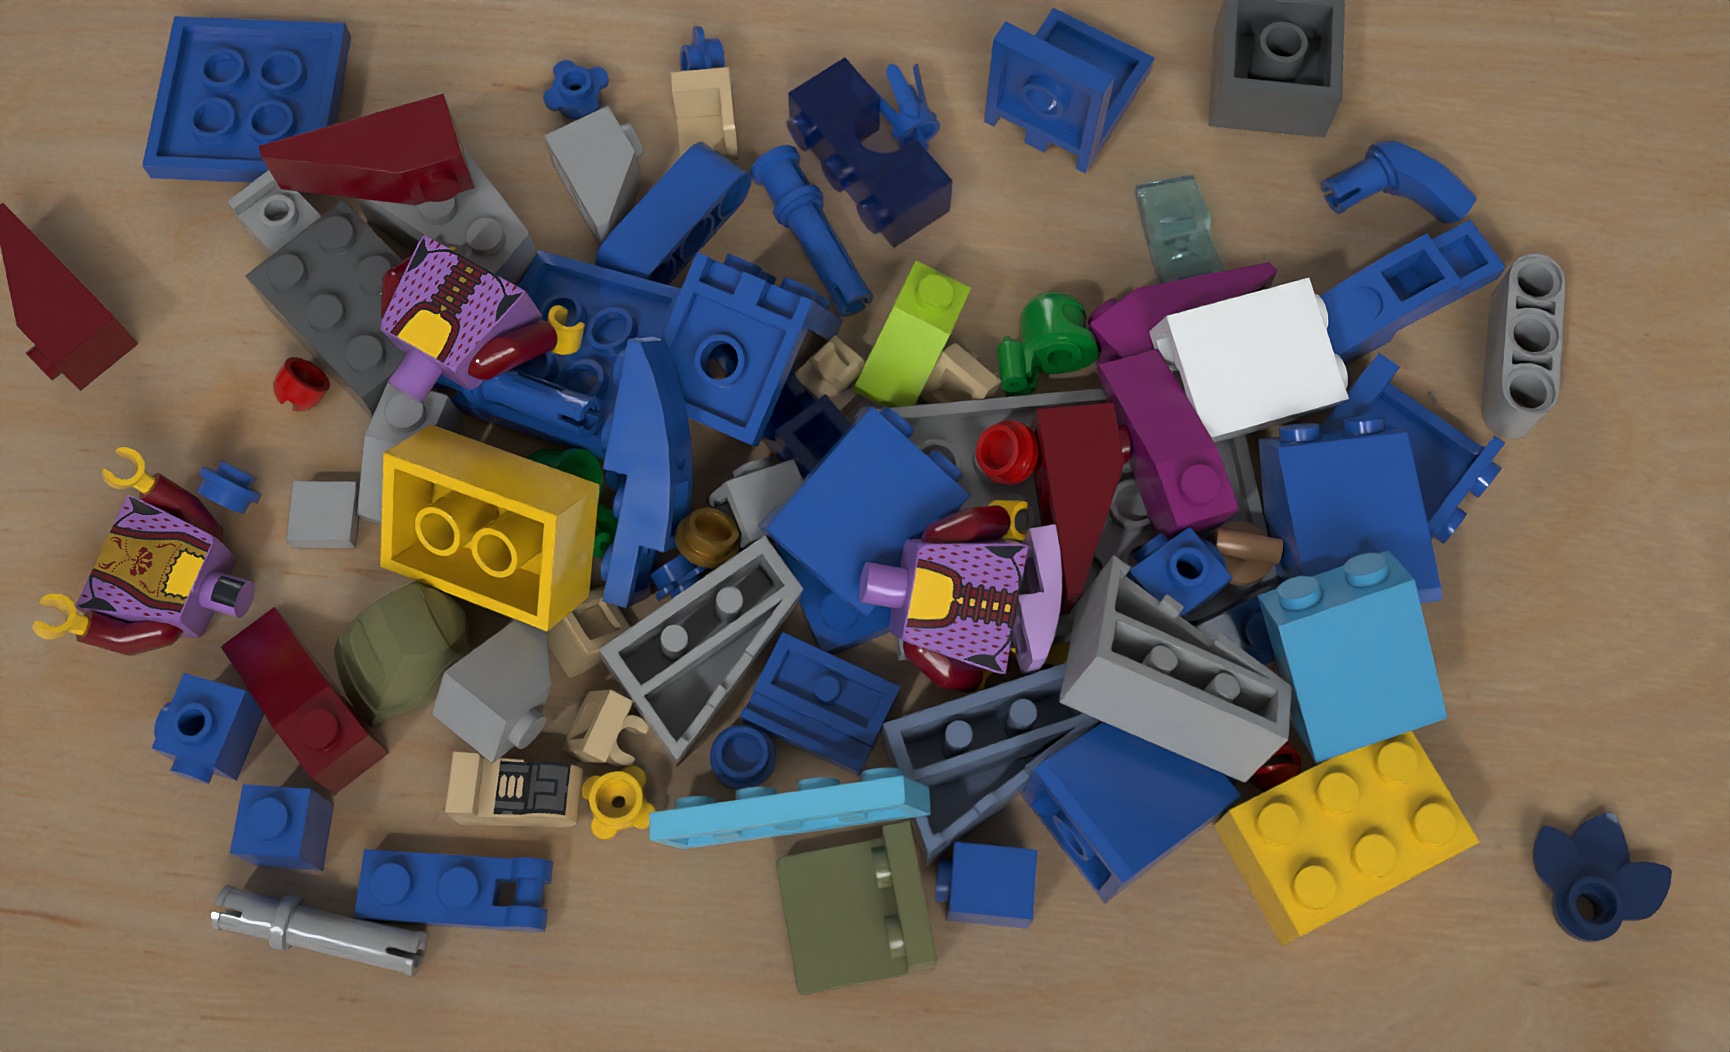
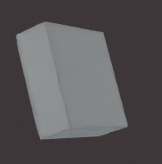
(323, 514)

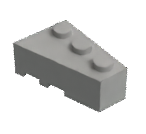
(1170, 682)

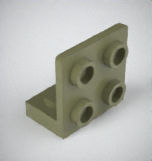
(856, 912)

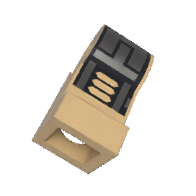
(512, 792)

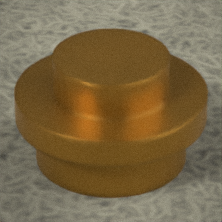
(707, 538)

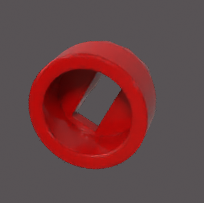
(300, 384)
(1274, 775)

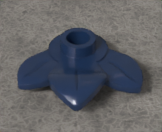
(1598, 868)

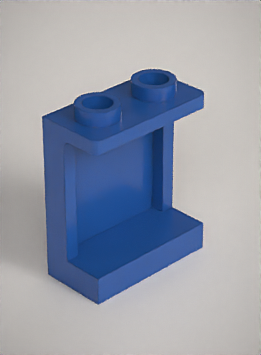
(1444, 457)
(865, 503)

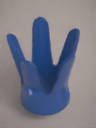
(915, 117)

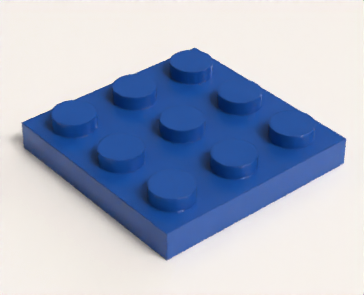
(238, 88)
(613, 311)

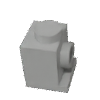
(271, 214)

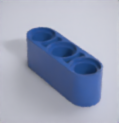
(676, 216)

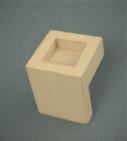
(705, 110)

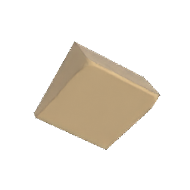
(584, 631)

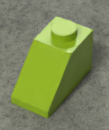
(912, 338)

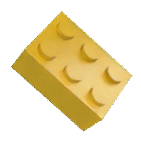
(488, 526)
(1344, 834)

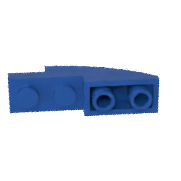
(1406, 288)
(652, 446)

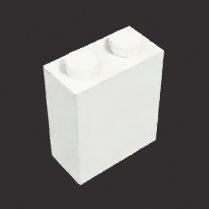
(1254, 359)

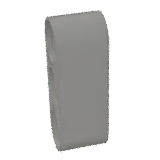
(1538, 325)

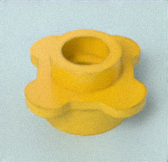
(604, 789)

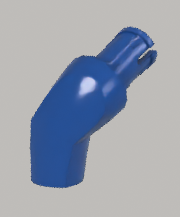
(1402, 173)

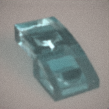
(1177, 229)

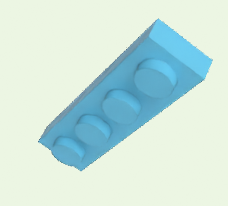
(815, 806)

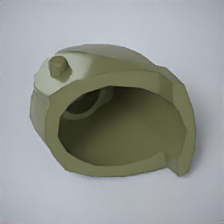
(399, 651)

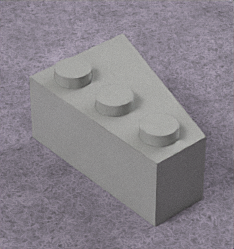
(472, 221)
(701, 644)

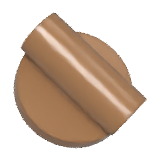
(1247, 551)

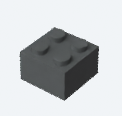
(1277, 65)

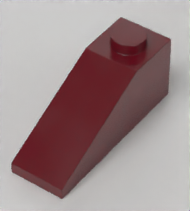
(385, 156)
(56, 311)
(1076, 482)
(303, 703)

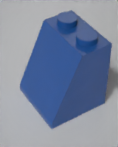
(1346, 498)
(1123, 804)

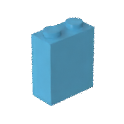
(1354, 654)

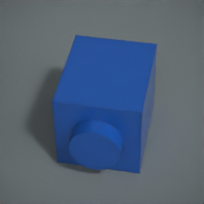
(282, 827)
(988, 885)

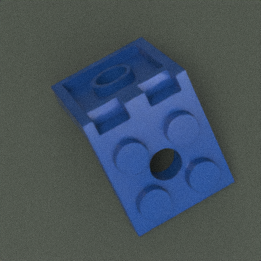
(1063, 84)
(764, 325)

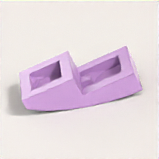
(1040, 609)

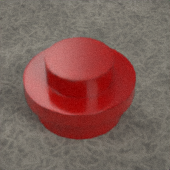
(1007, 452)

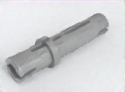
(294, 924)

